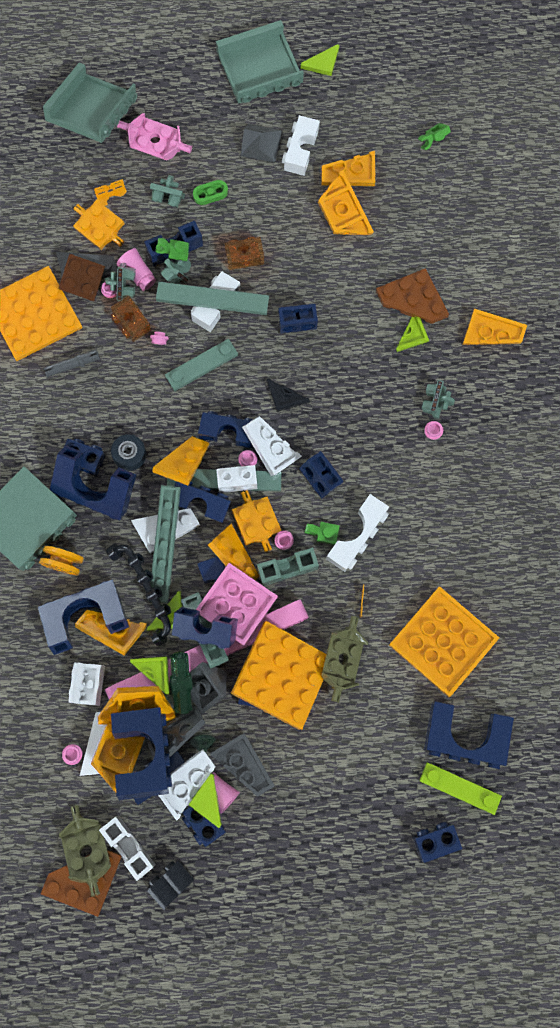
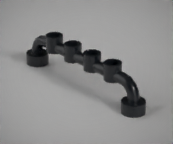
(115, 552)

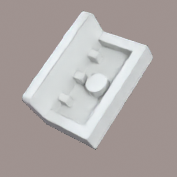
(86, 684)

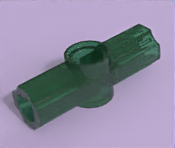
(181, 682)

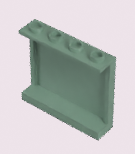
(258, 62)
(88, 104)
(30, 519)

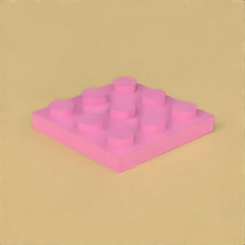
(239, 598)

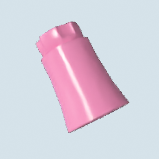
(144, 277)
(225, 793)

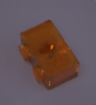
(253, 257)
(128, 309)

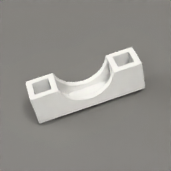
(344, 553)

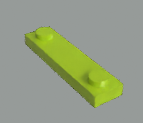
(460, 788)

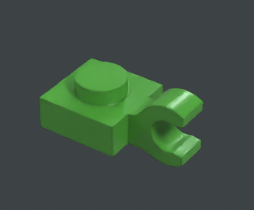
(436, 133)
(176, 249)
(325, 533)

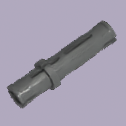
(70, 363)

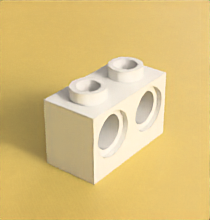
(237, 479)

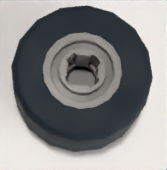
(132, 458)

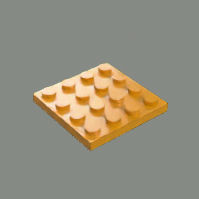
(35, 314)
(444, 641)
(281, 675)

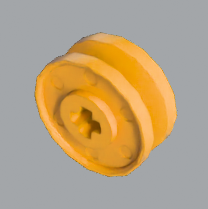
(61, 560)

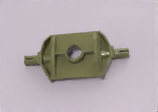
(350, 644)
(78, 835)

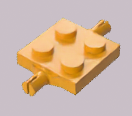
(99, 225)
(256, 521)

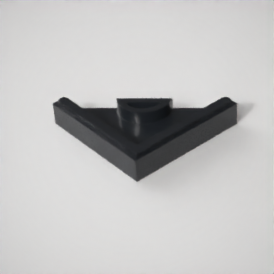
(284, 397)

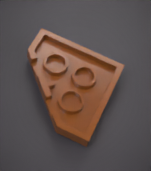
(414, 297)
(78, 894)

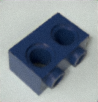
(297, 318)
(91, 468)
(321, 474)
(198, 826)
(438, 848)

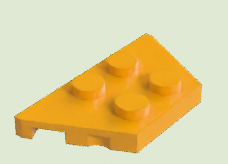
(343, 209)
(134, 699)
(115, 755)

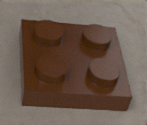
(81, 277)

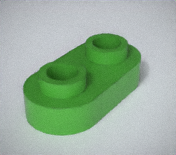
(209, 191)

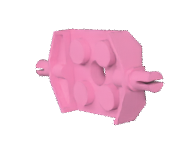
(143, 130)

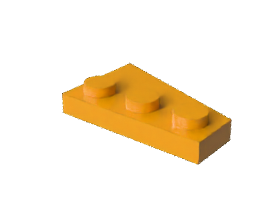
(359, 170)
(493, 329)
(183, 461)
(231, 550)
(93, 624)

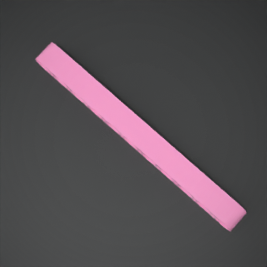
(282, 618)

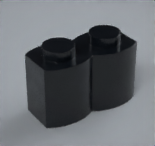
(171, 884)

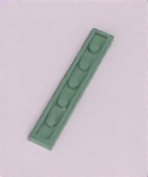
(212, 298)
(209, 479)
(165, 540)

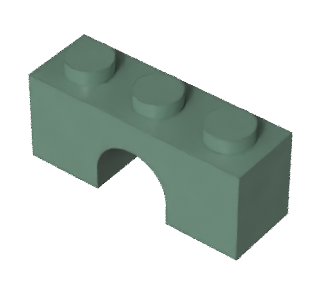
(290, 567)

